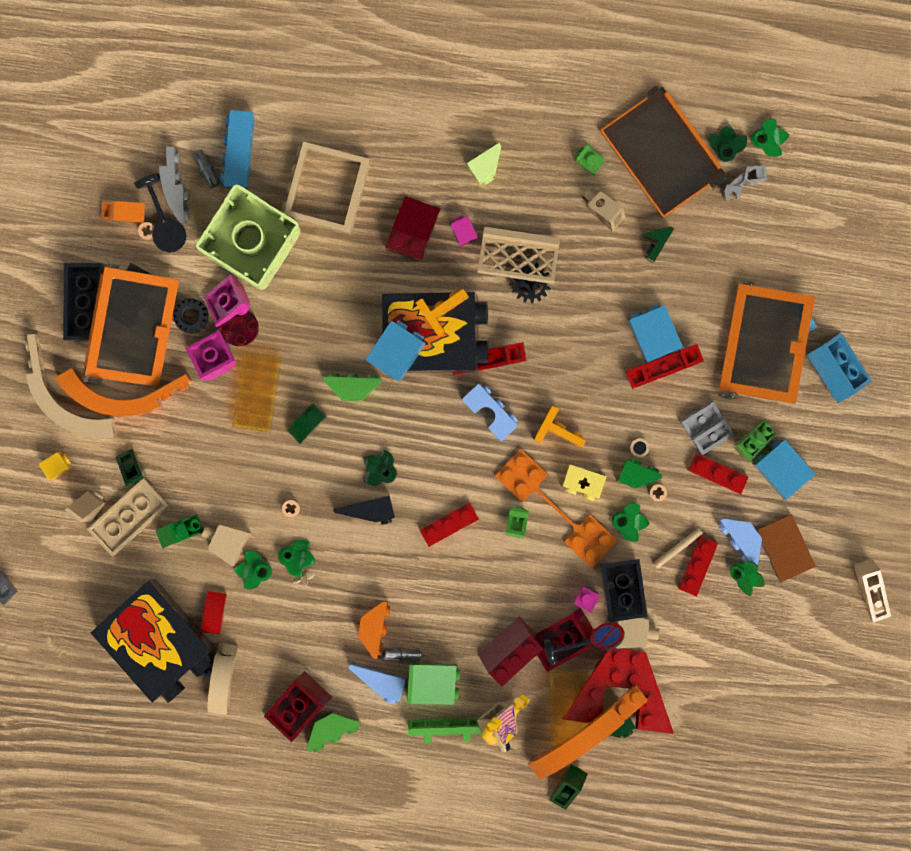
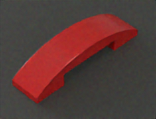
(503, 356)
(664, 366)

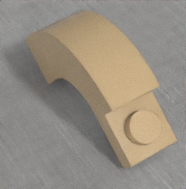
(221, 679)

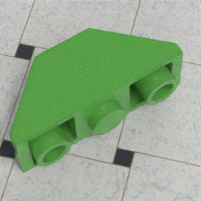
(351, 387)
(754, 440)
(330, 729)

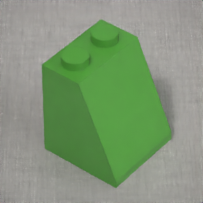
(432, 683)

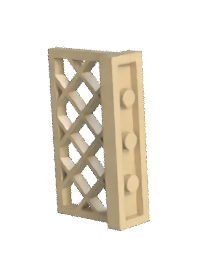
(519, 240)

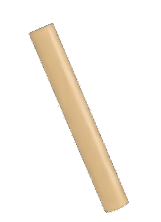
(677, 548)

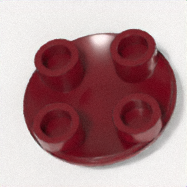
(240, 329)

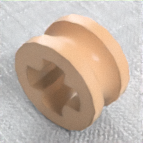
(141, 233)
(661, 497)
(289, 514)

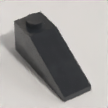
(373, 510)

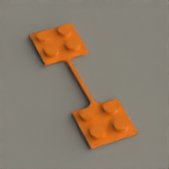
(588, 539)

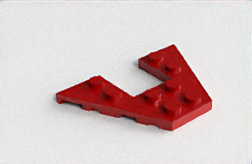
(622, 670)

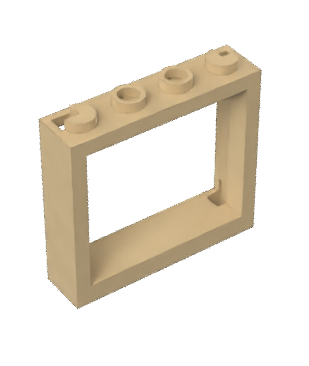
(356, 196)

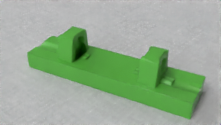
(449, 726)

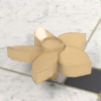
(306, 575)

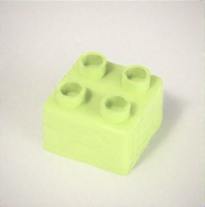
(249, 237)

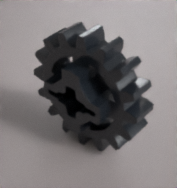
(531, 294)

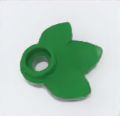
(772, 138)
(632, 522)
(299, 558)
(250, 570)
(747, 576)

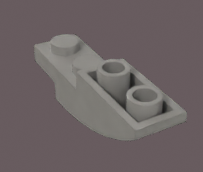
(175, 194)

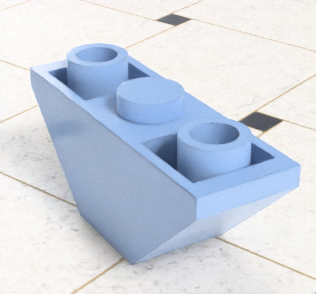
(743, 538)

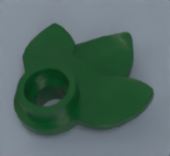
(727, 141)
(377, 468)

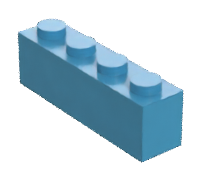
(239, 149)

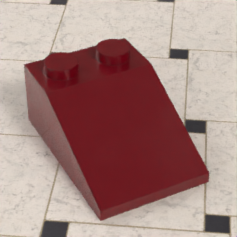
(412, 229)
(566, 631)
(298, 706)

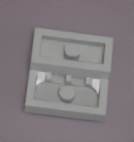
(707, 427)

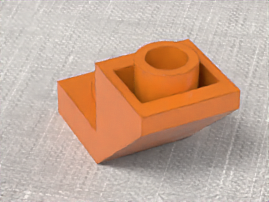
(123, 211)

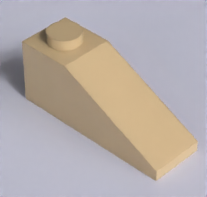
(86, 506)
(873, 589)

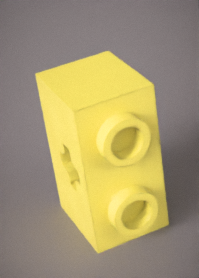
(575, 474)

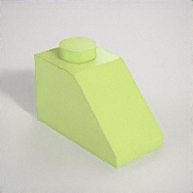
(485, 165)

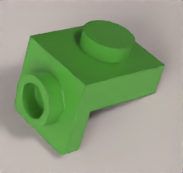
(517, 522)

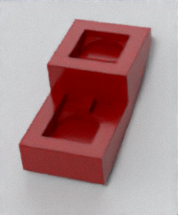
(213, 612)

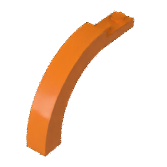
(84, 395)
(589, 736)

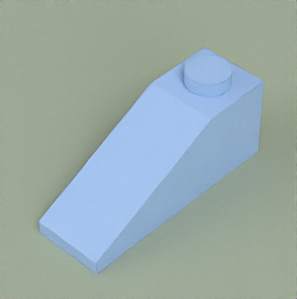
(383, 683)

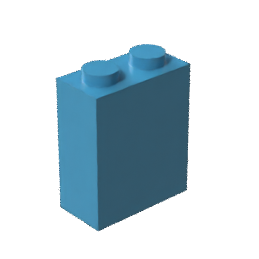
(654, 333)
(396, 350)
(783, 469)

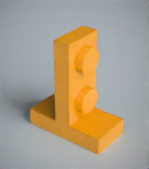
(441, 308)
(558, 429)

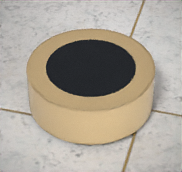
(639, 447)

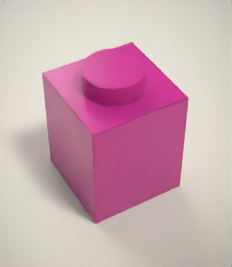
(463, 230)
(586, 599)

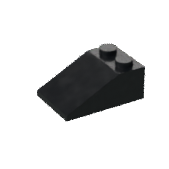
(623, 590)

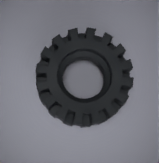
(179, 316)

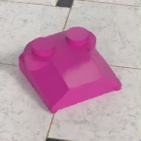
(227, 300)
(211, 356)

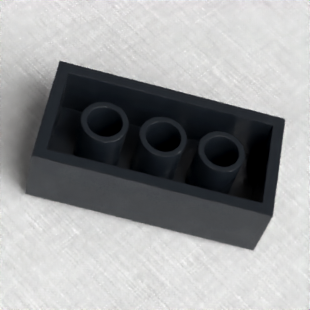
(80, 296)

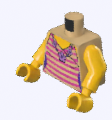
(499, 723)

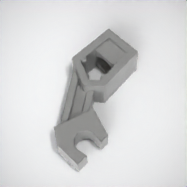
(735, 186)

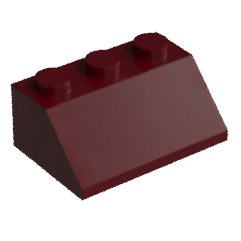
(511, 651)

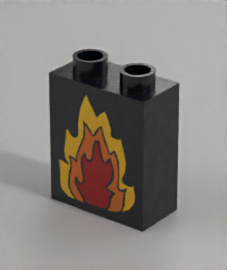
(455, 349)
(154, 642)

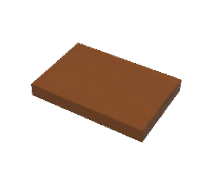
(786, 548)

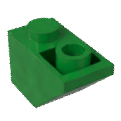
(635, 475)
(179, 531)

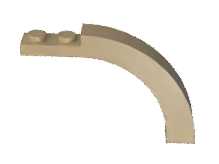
(52, 407)

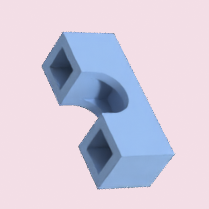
(480, 398)

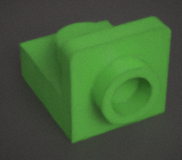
(589, 159)

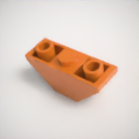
(373, 628)

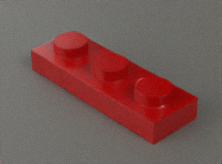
(718, 473)
(449, 524)
(698, 566)

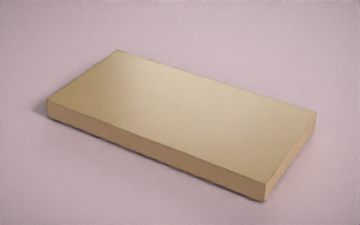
(128, 517)

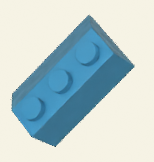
(839, 368)

